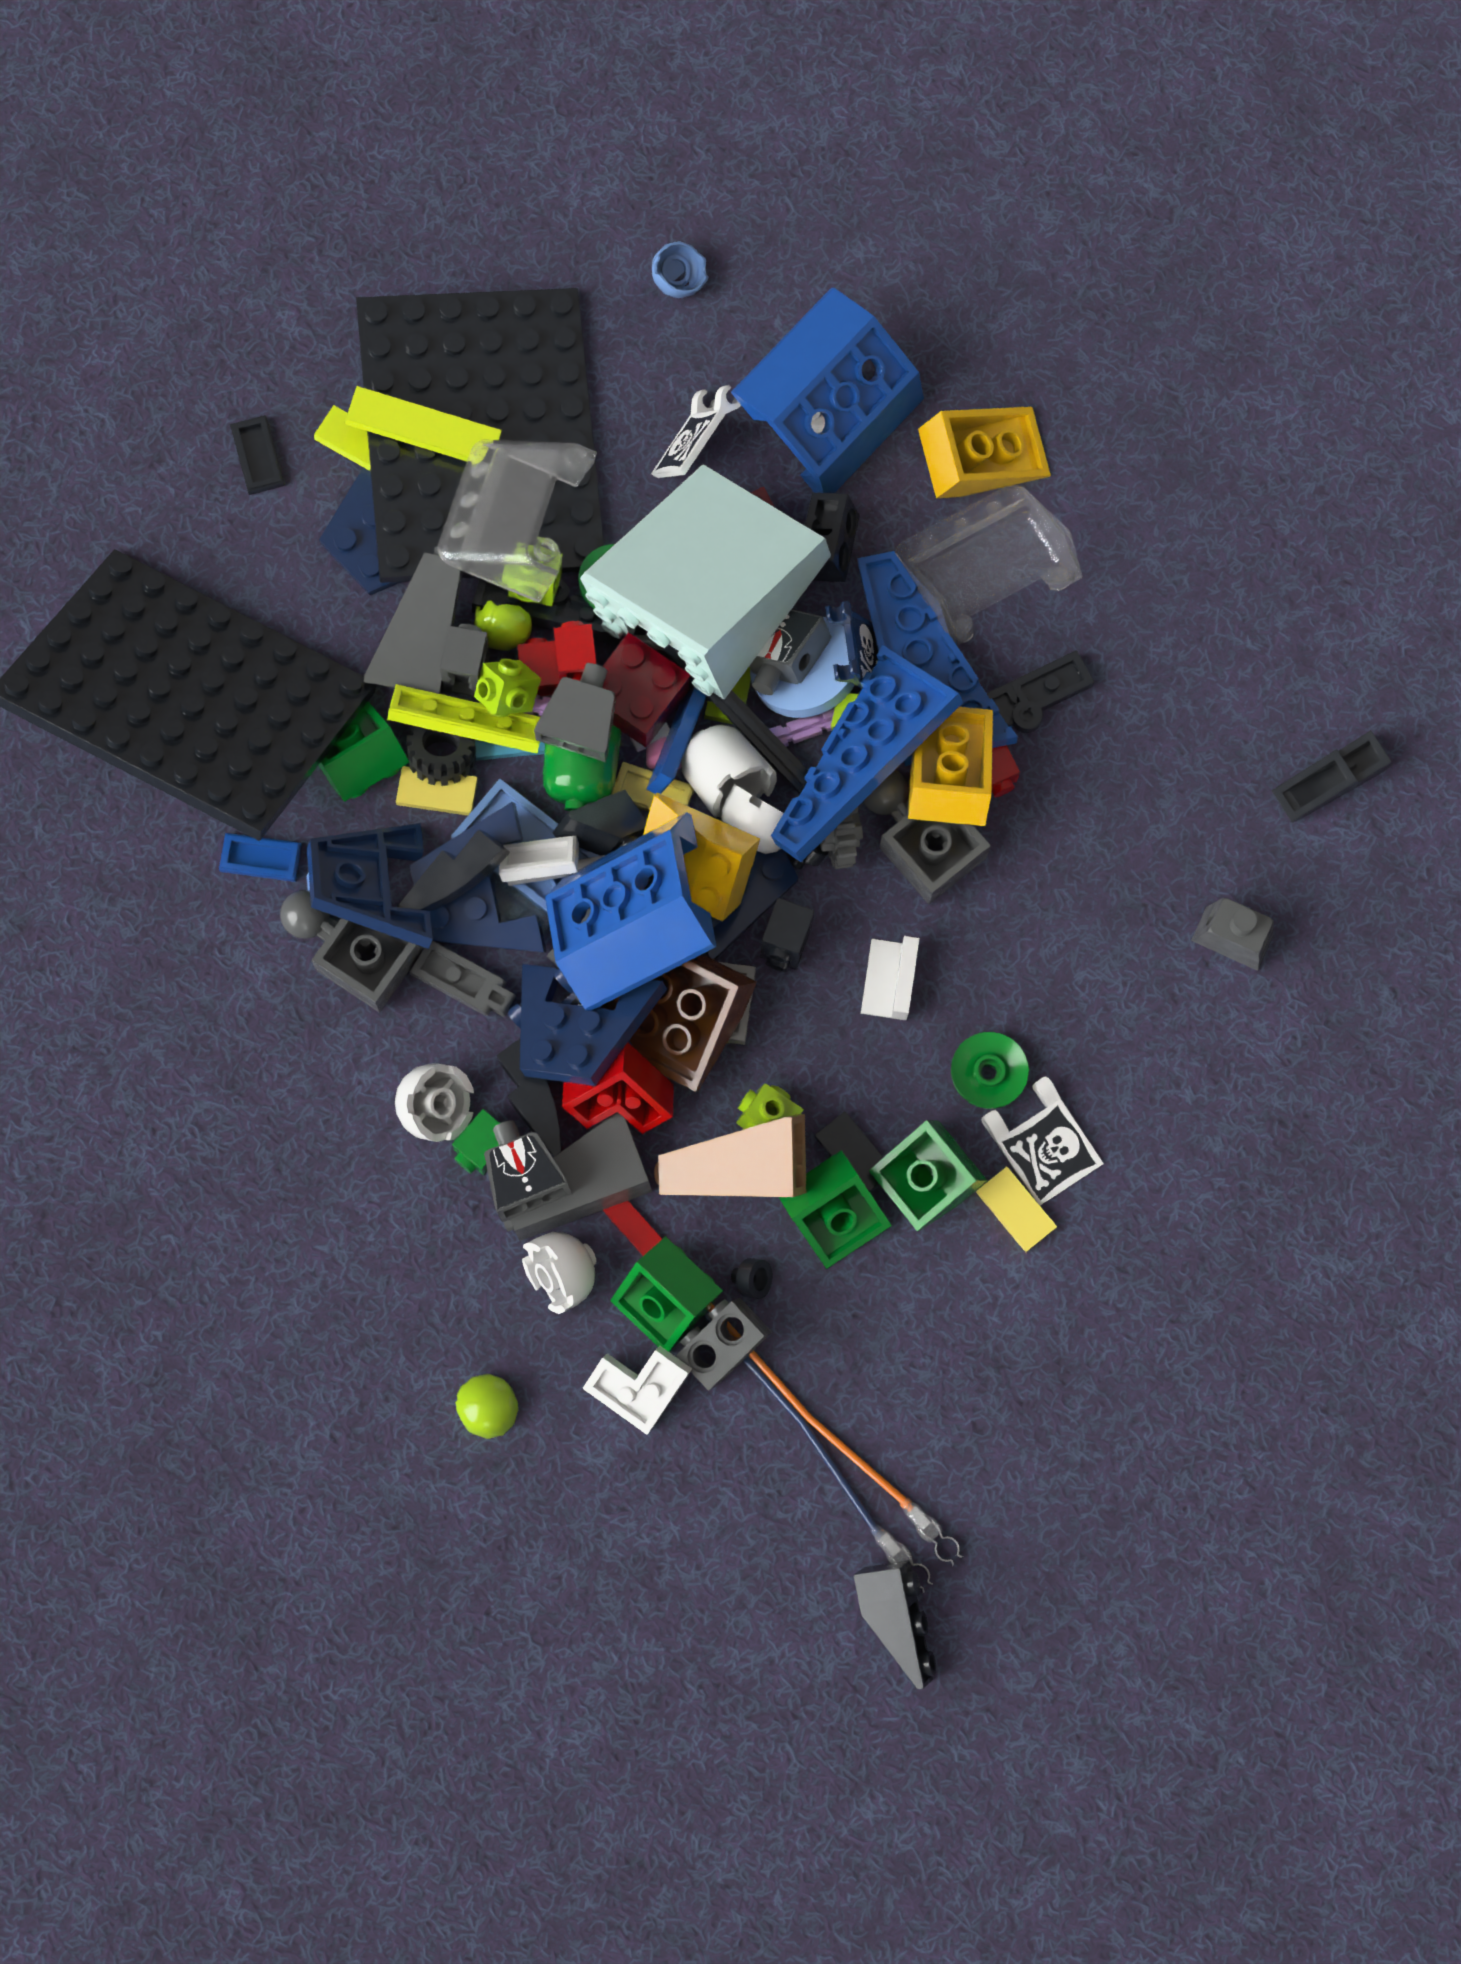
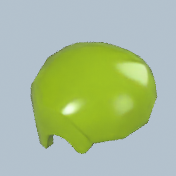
(504, 624)
(487, 1406)

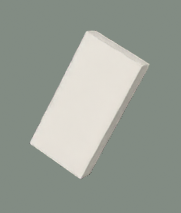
(540, 859)

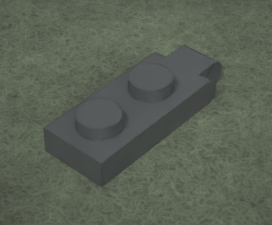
(462, 980)

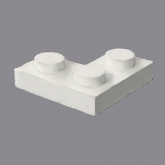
(639, 1397)

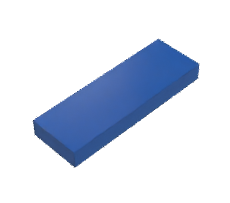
(676, 741)

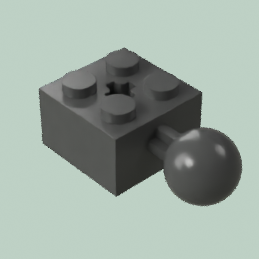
(908, 841)
(341, 952)

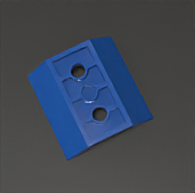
(821, 371)
(629, 929)

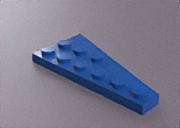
(912, 631)
(870, 740)

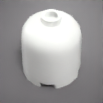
(720, 759)

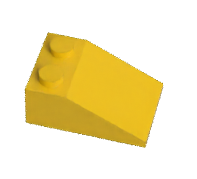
(982, 450)
(954, 770)
(719, 864)

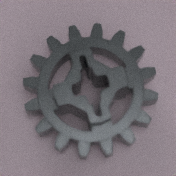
(843, 841)

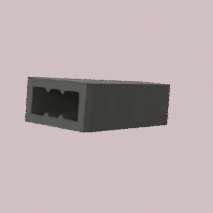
(418, 631)
(600, 1172)

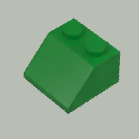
(363, 755)
(927, 1174)
(836, 1210)
(666, 1294)

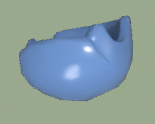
(673, 261)

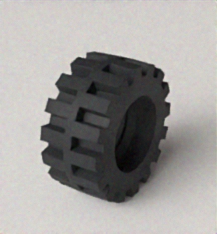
(439, 767)

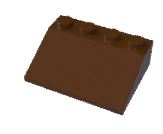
(692, 1019)

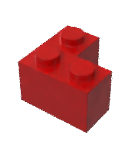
(561, 657)
(627, 1087)

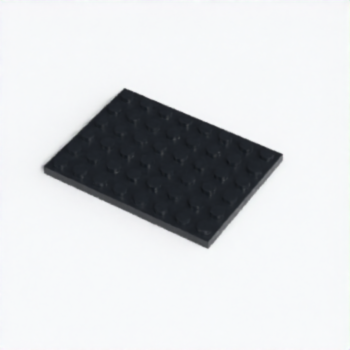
(489, 360)
(184, 693)

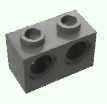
(463, 658)
(729, 1349)

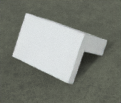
(890, 978)

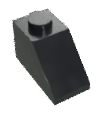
(604, 824)

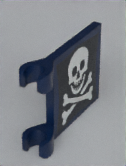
(859, 643)

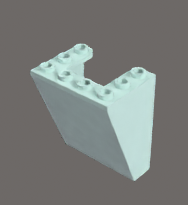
(707, 577)

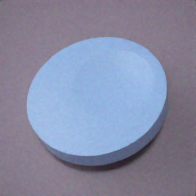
(819, 688)

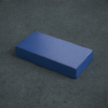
(260, 858)

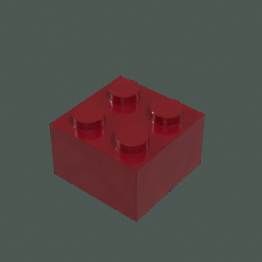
(644, 687)

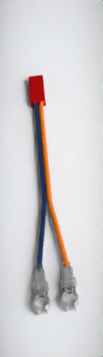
(644, 1238)

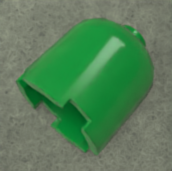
(578, 778)

